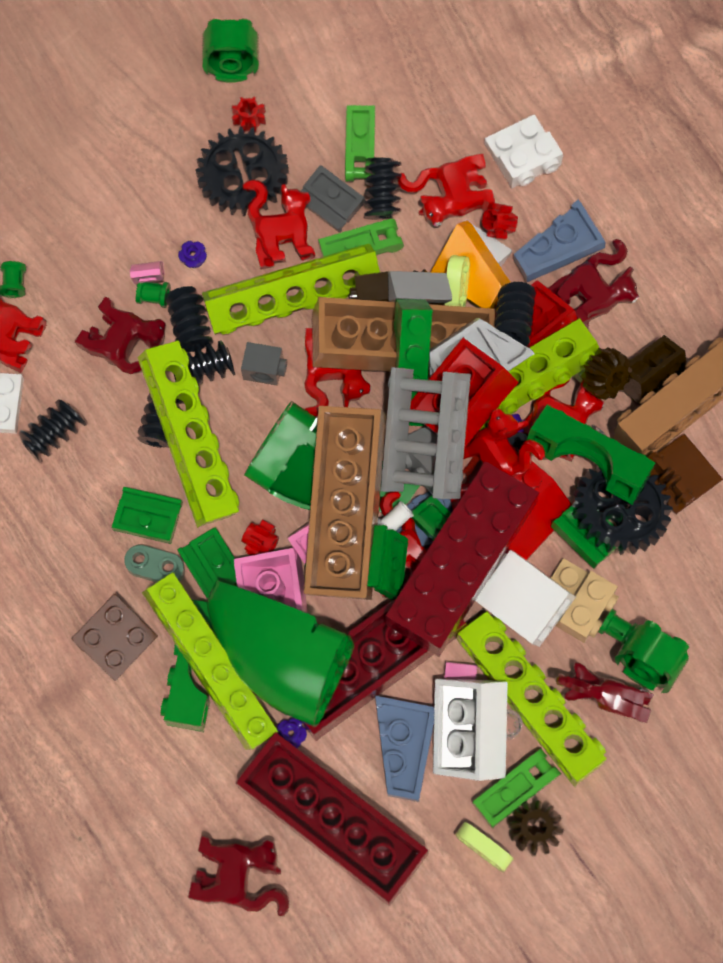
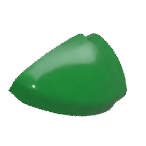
(287, 460)
(279, 651)

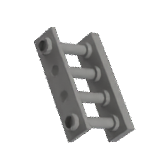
(451, 433)

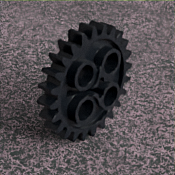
(216, 177)
(629, 531)

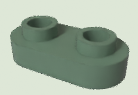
(153, 564)

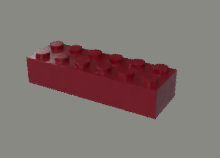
(461, 559)
(376, 663)
(332, 819)

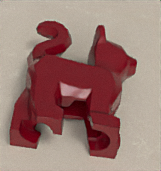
(591, 288)
(121, 336)
(608, 693)
(232, 876)

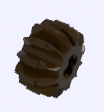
(606, 373)
(538, 839)

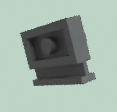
(332, 198)

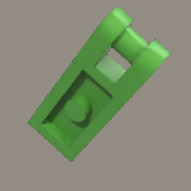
(359, 140)
(362, 236)
(515, 789)

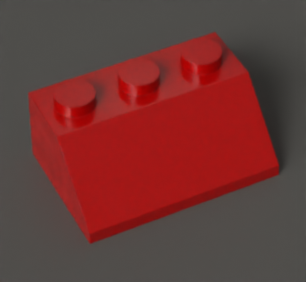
(488, 386)
(549, 506)

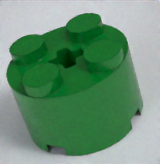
(230, 49)
(653, 657)

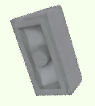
(419, 285)

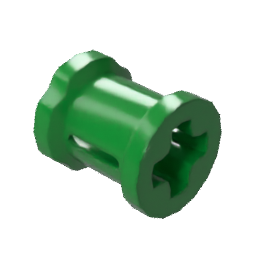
(12, 279)
(152, 293)
(616, 627)

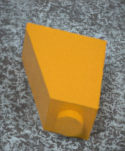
(485, 273)

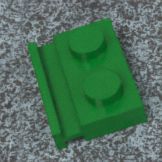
(147, 515)
(568, 529)
(209, 561)
(387, 561)

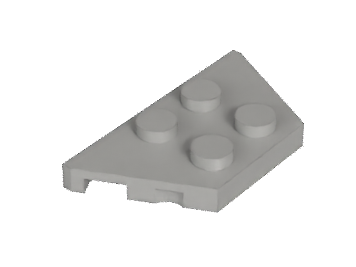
(488, 339)

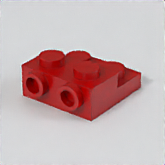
(549, 314)

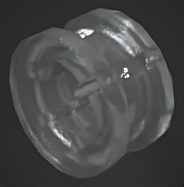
(517, 724)

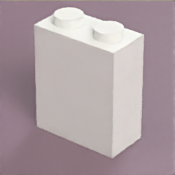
(525, 598)

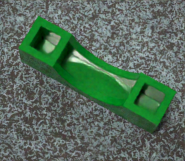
(413, 338)
(622, 467)
(186, 704)

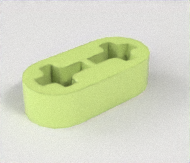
(458, 279)
(484, 846)

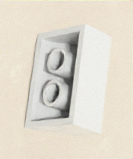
(470, 728)

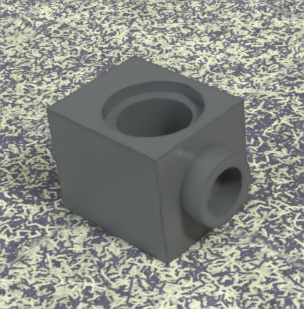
(263, 364)

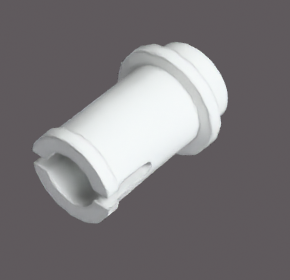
(396, 517)

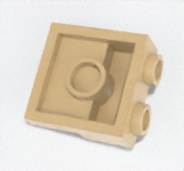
(592, 597)

